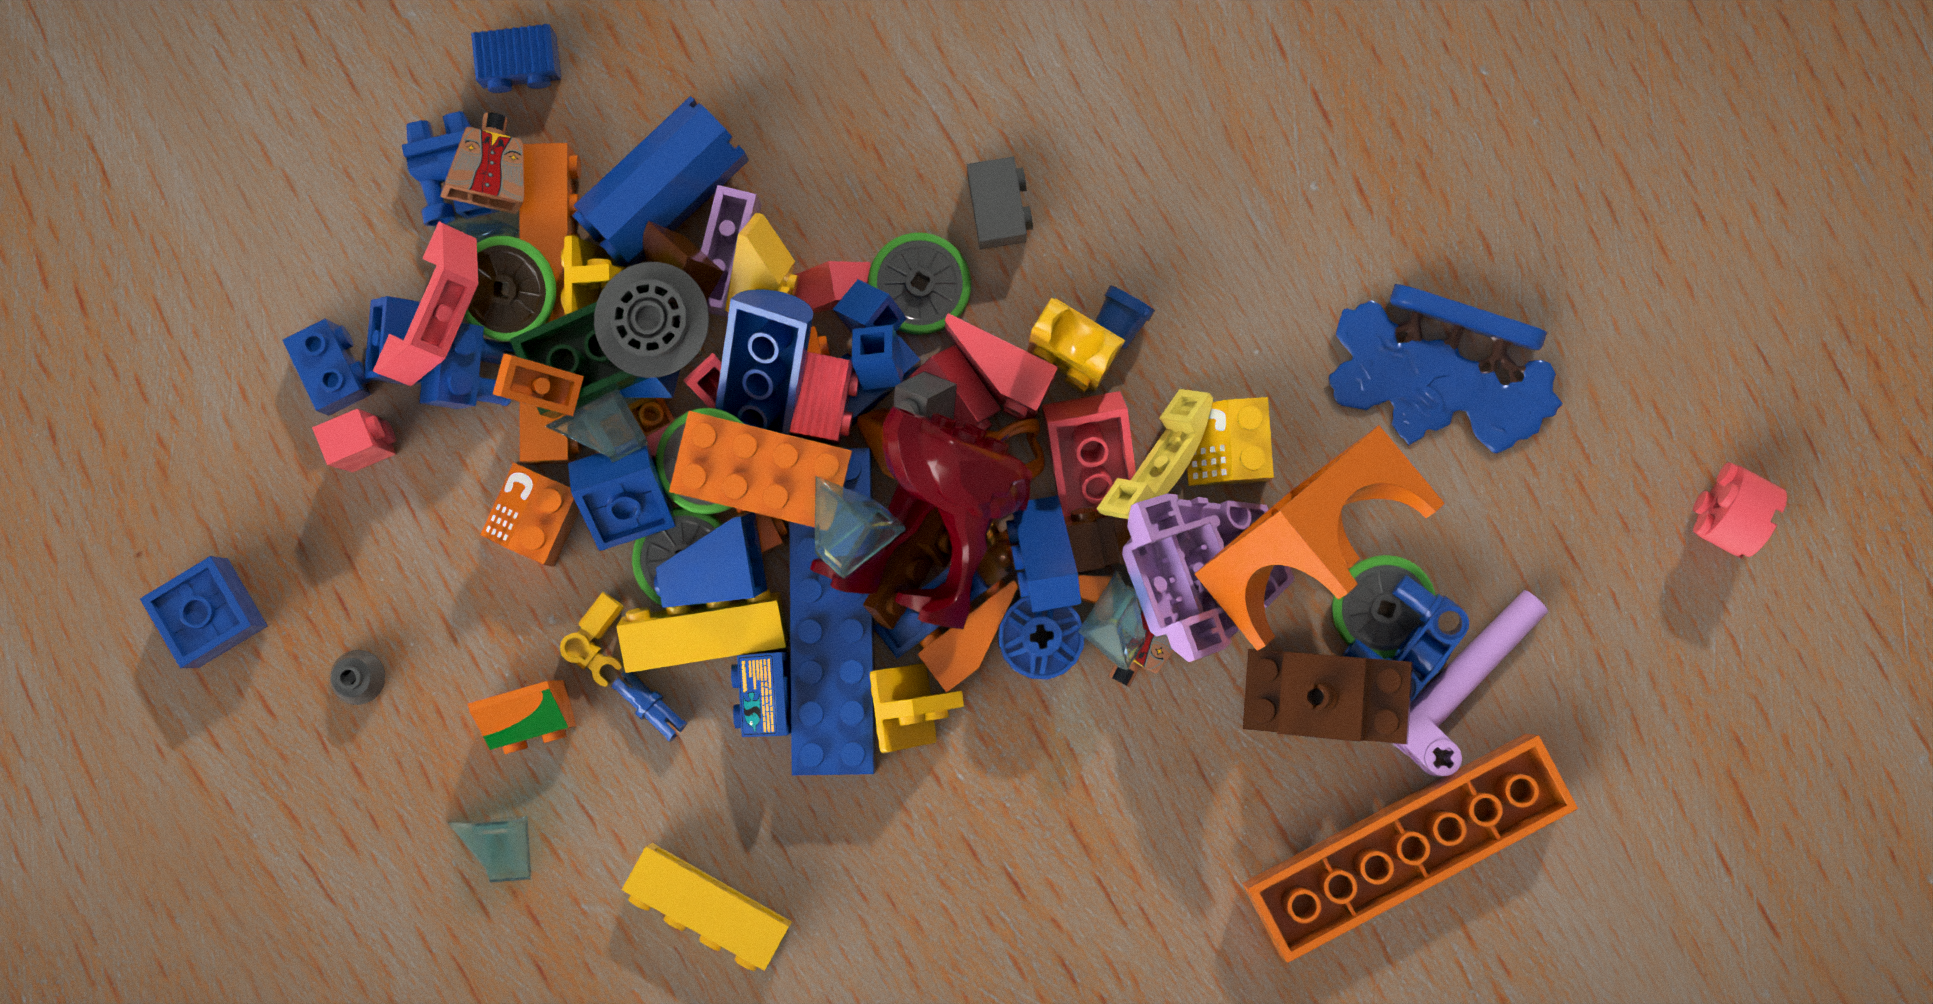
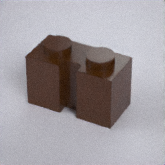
(1096, 538)

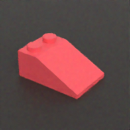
(1009, 373)
(1088, 448)

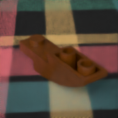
(909, 567)

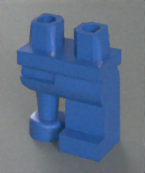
(430, 162)

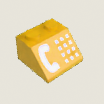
(1234, 445)

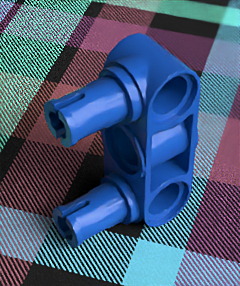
(1426, 643)

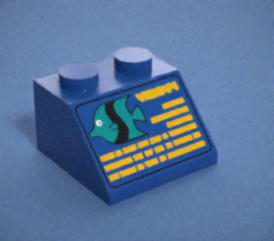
(763, 694)

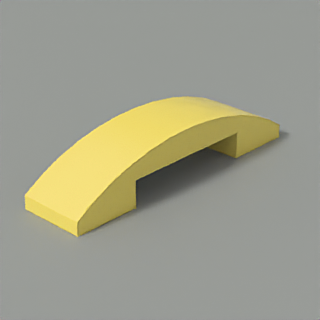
(1185, 425)

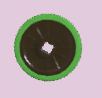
(530, 290)

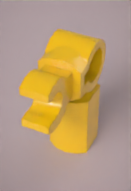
(578, 646)

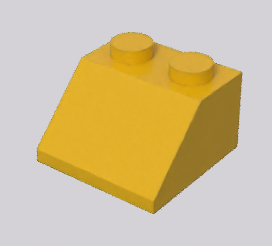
(761, 261)

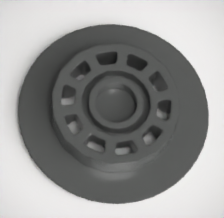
(651, 319)

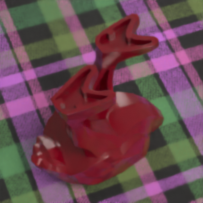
(967, 482)

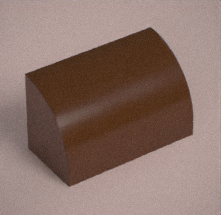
(675, 249)

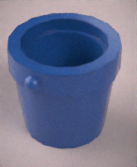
(1123, 314)

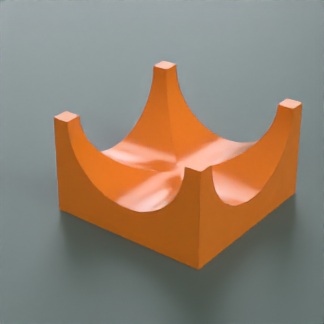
(1308, 530)

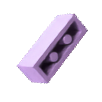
(727, 218)

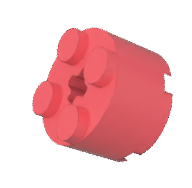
(1738, 511)

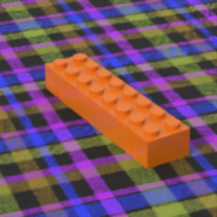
(1409, 846)

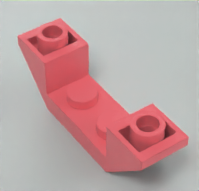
(439, 310)

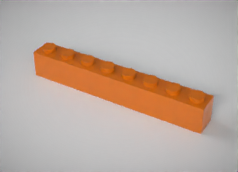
(544, 223)

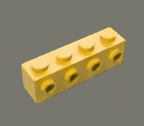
(701, 631)
(706, 906)

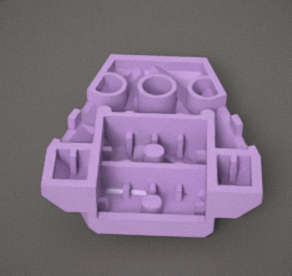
(1167, 547)

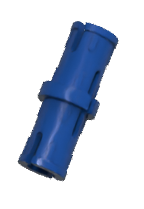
(649, 705)

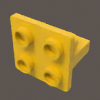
(585, 273)
(906, 708)

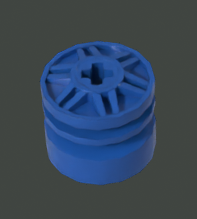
(1024, 655)

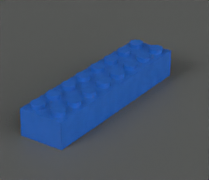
(830, 658)

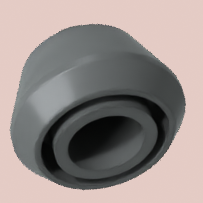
(362, 669)

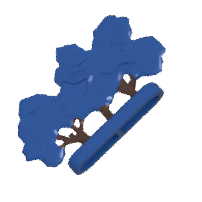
(1431, 377)

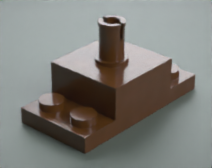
(1328, 696)

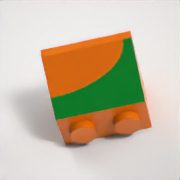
(524, 715)

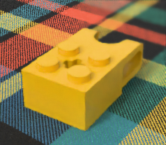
(1074, 345)

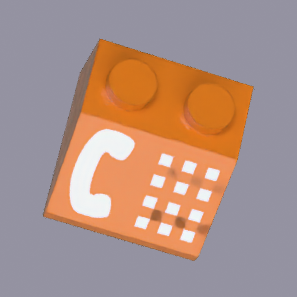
(532, 515)

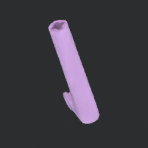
(1460, 679)

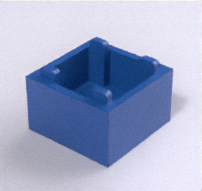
(621, 497)
(203, 612)

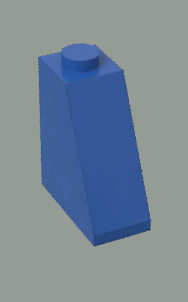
(716, 567)

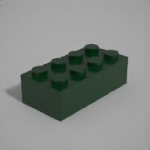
(572, 346)

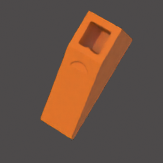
(961, 651)

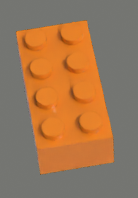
(754, 468)

